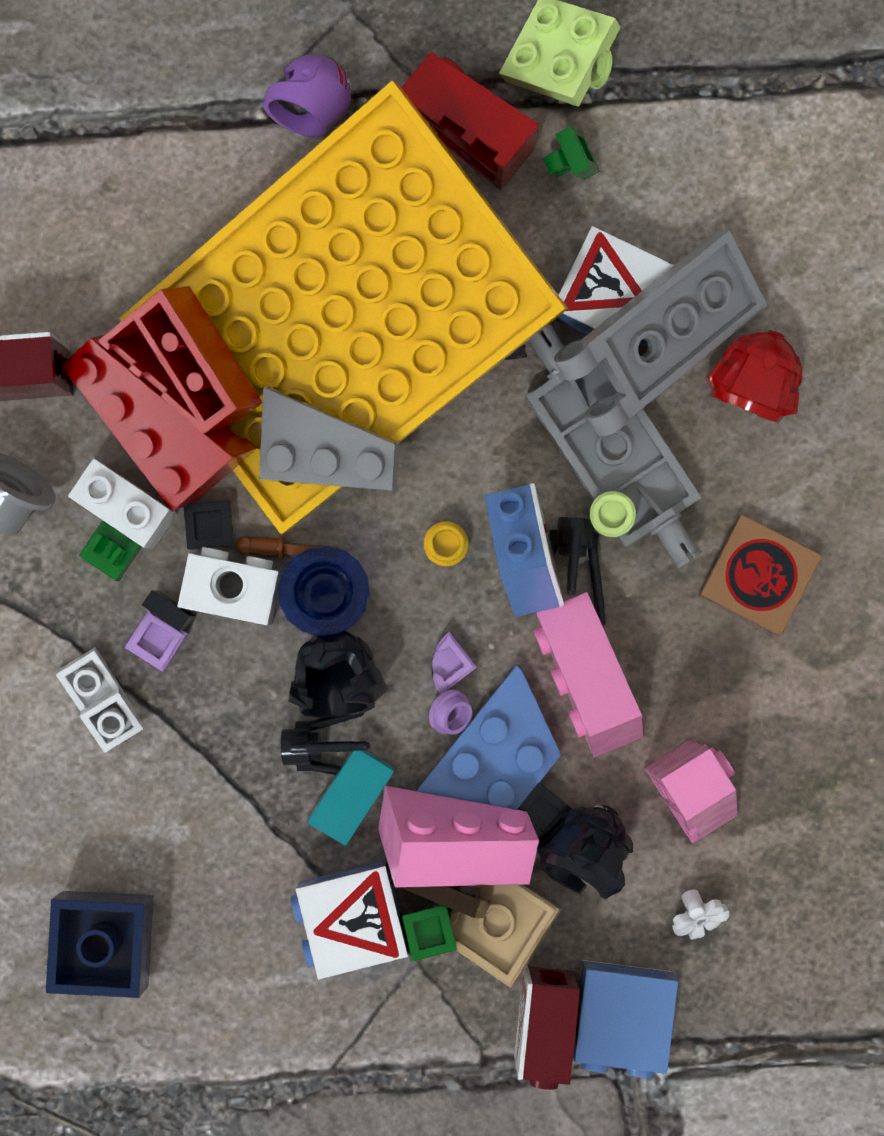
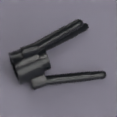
(574, 539)
(302, 746)

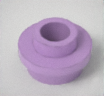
(450, 712)

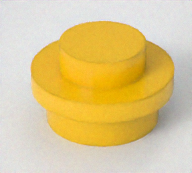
(446, 543)

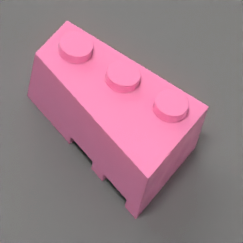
(589, 675)
(696, 787)
(454, 841)

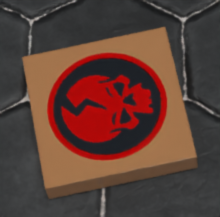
(760, 575)

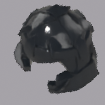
(336, 677)
(587, 847)

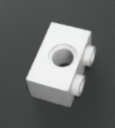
(122, 504)
(202, 589)

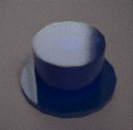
(323, 591)

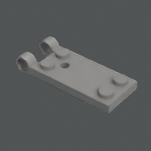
(680, 318)

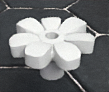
(699, 915)

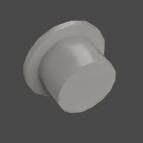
(20, 494)

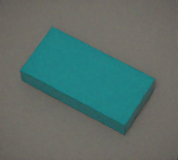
(350, 795)

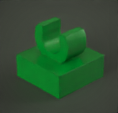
(572, 156)
(110, 551)
(428, 932)

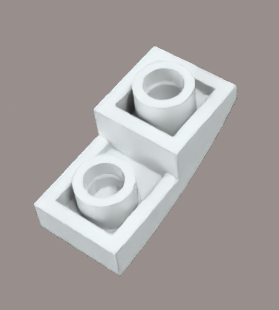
(100, 700)

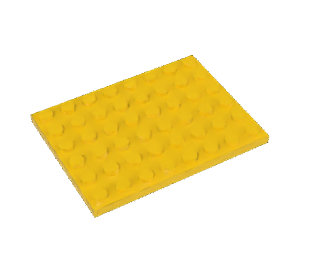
(365, 287)

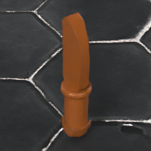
(271, 546)

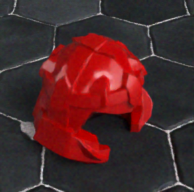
(758, 376)

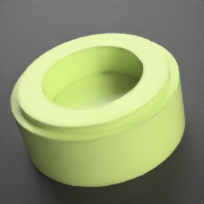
(612, 514)

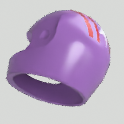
(315, 85)

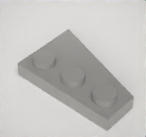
(321, 449)

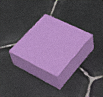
(156, 641)

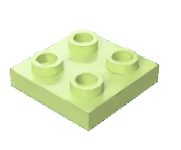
(562, 51)

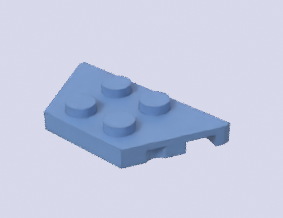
(499, 751)

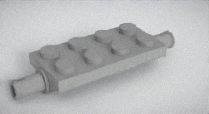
(627, 461)

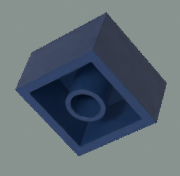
(99, 944)

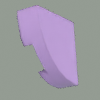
(450, 663)

